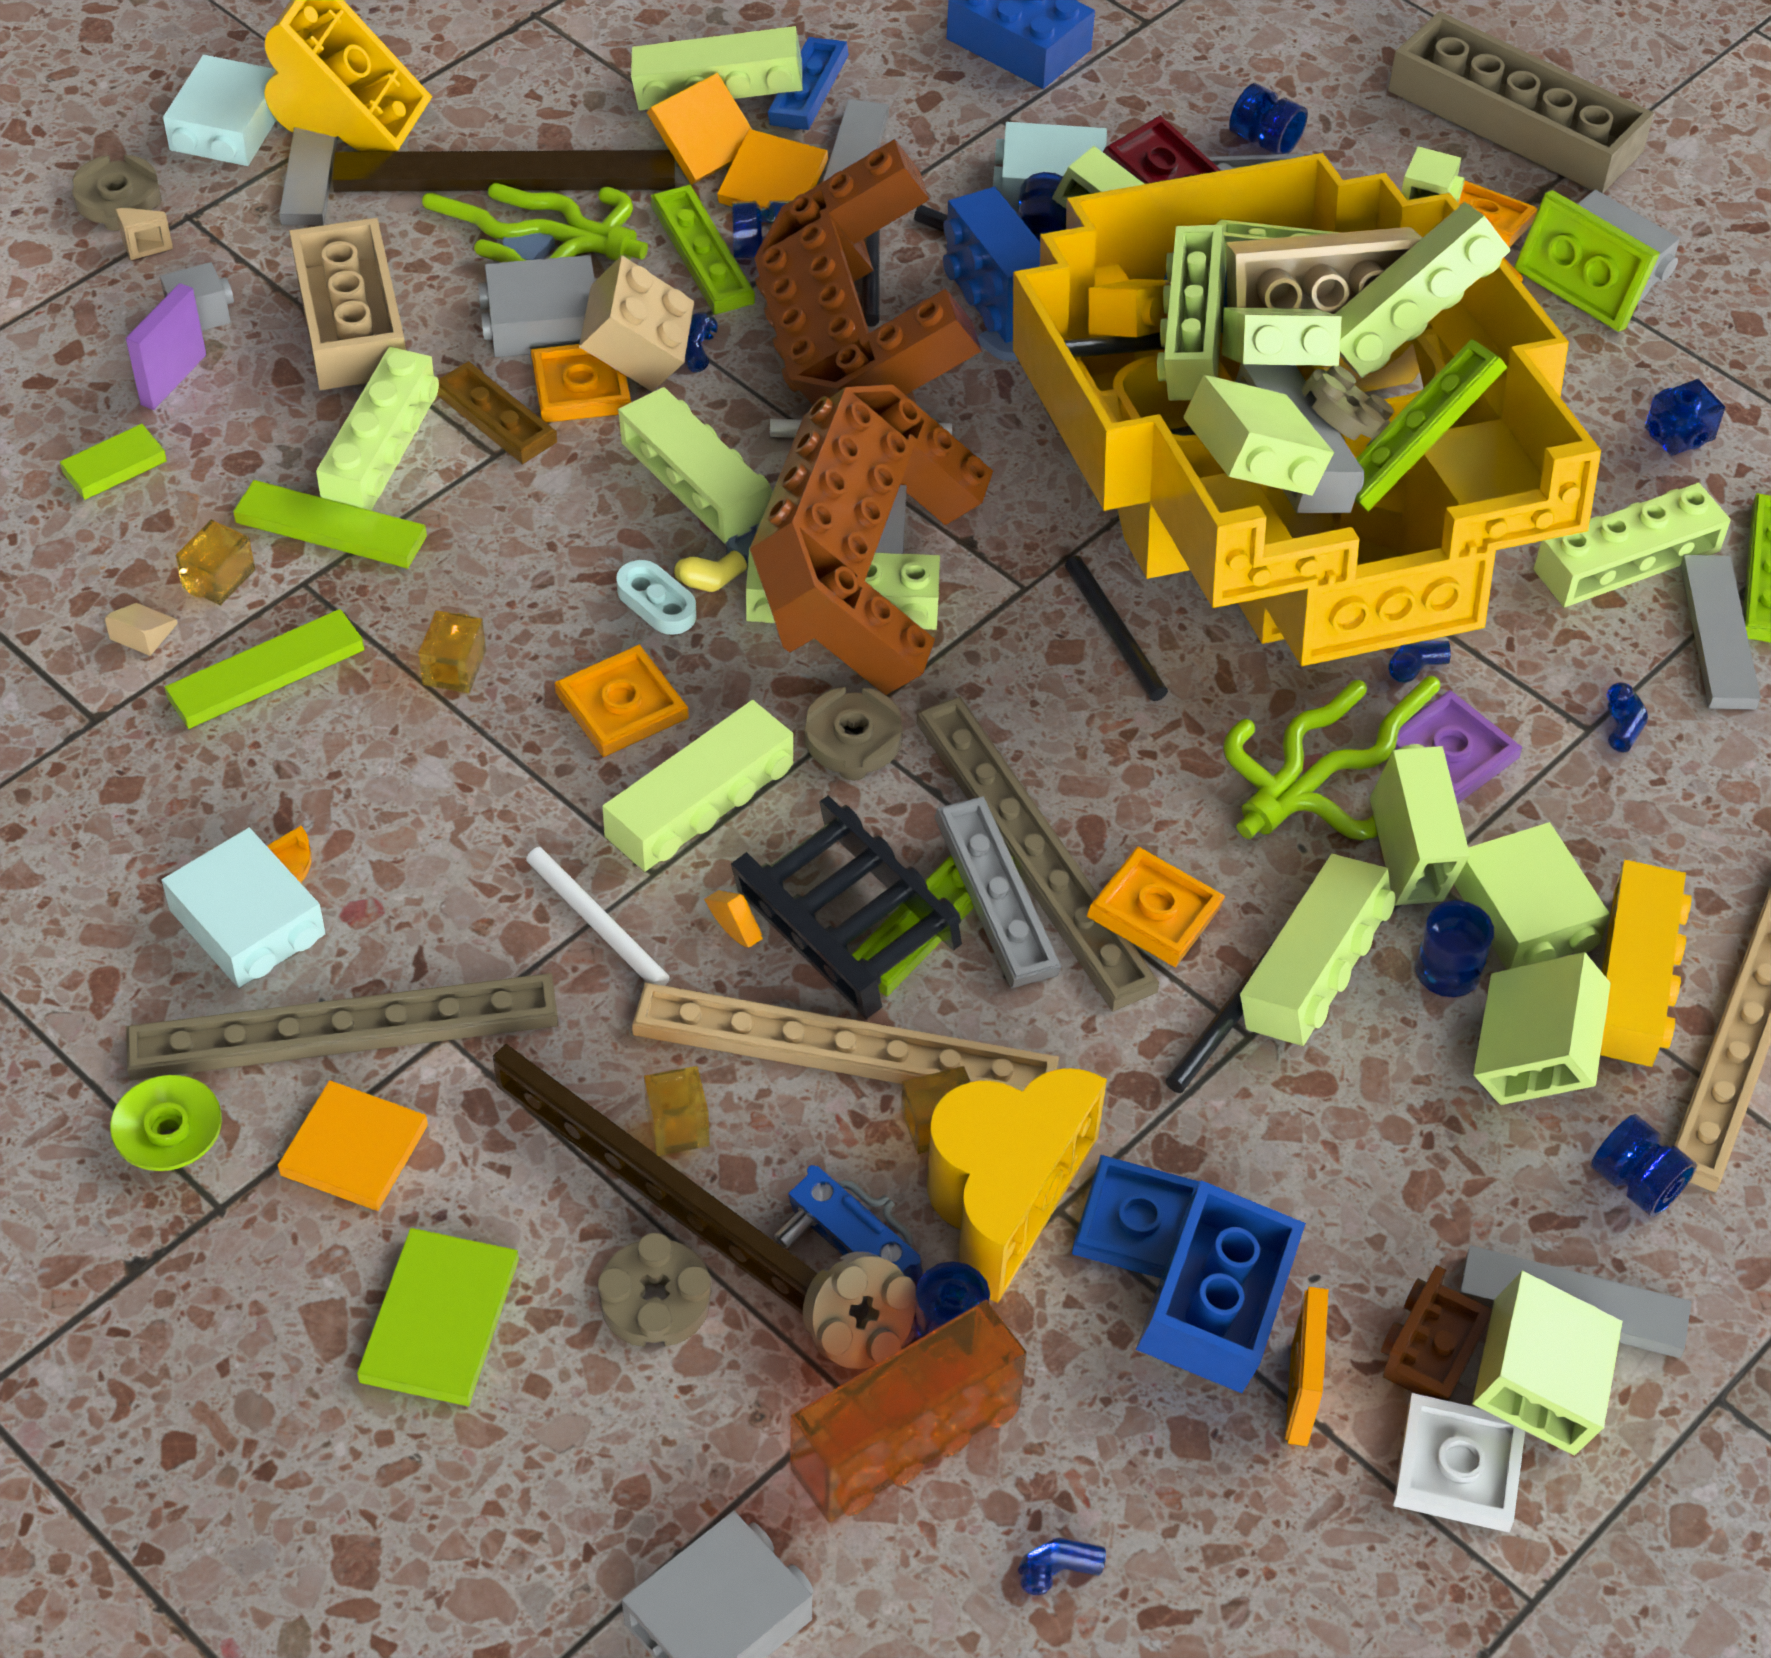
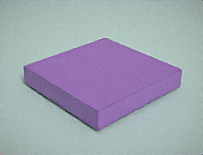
(166, 346)
(1471, 743)

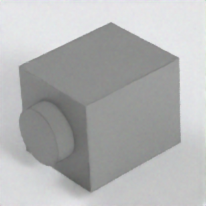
(210, 293)

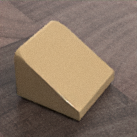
(143, 232)
(139, 627)

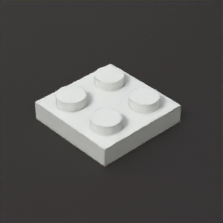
(1459, 1463)

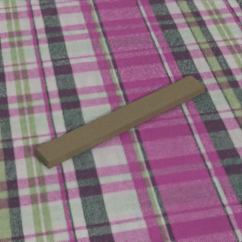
(1037, 853)
(340, 1026)

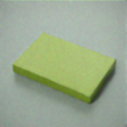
(1586, 260)
(438, 1317)

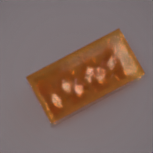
(907, 1412)

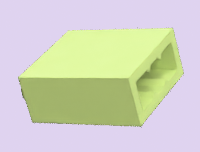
(1281, 336)
(1258, 435)
(1419, 825)
(1533, 897)
(1542, 1029)
(1548, 1363)

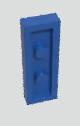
(820, 67)

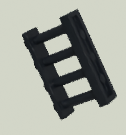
(828, 947)

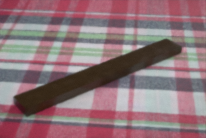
(511, 168)
(653, 1177)

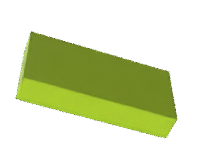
(113, 461)

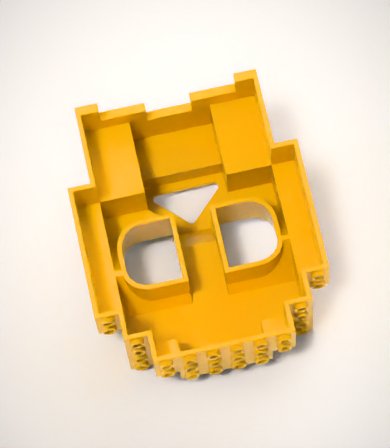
(1324, 582)

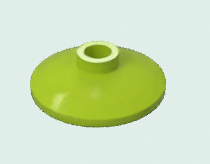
(164, 1105)

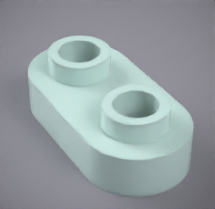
(663, 602)

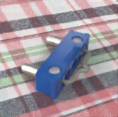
(847, 1223)

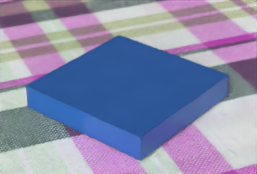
(1132, 1216)

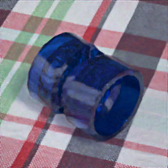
(1266, 119)
(1036, 204)
(748, 227)
(1454, 948)
(1638, 1160)
(945, 1294)

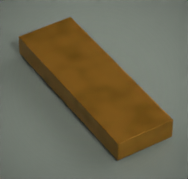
(496, 412)

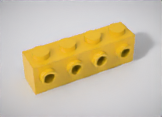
(1640, 961)

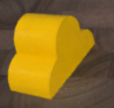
(339, 78)
(1007, 1161)

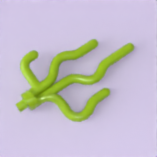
(578, 236)
(1283, 795)

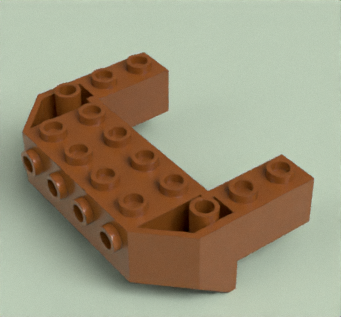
(811, 296)
(831, 517)

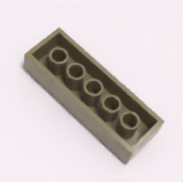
(1520, 102)

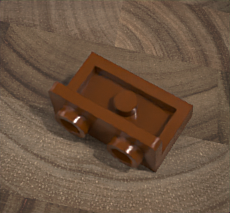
(1436, 1340)

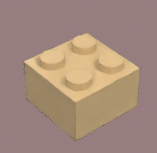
(637, 323)

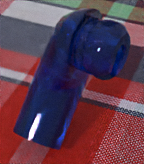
(699, 330)
(1412, 658)
(1628, 714)
(1055, 1556)

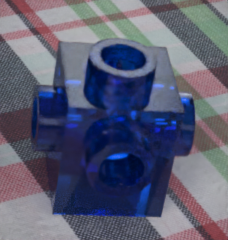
(1684, 417)

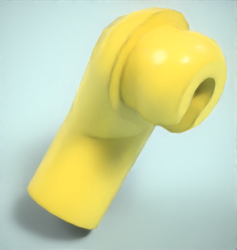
(708, 574)

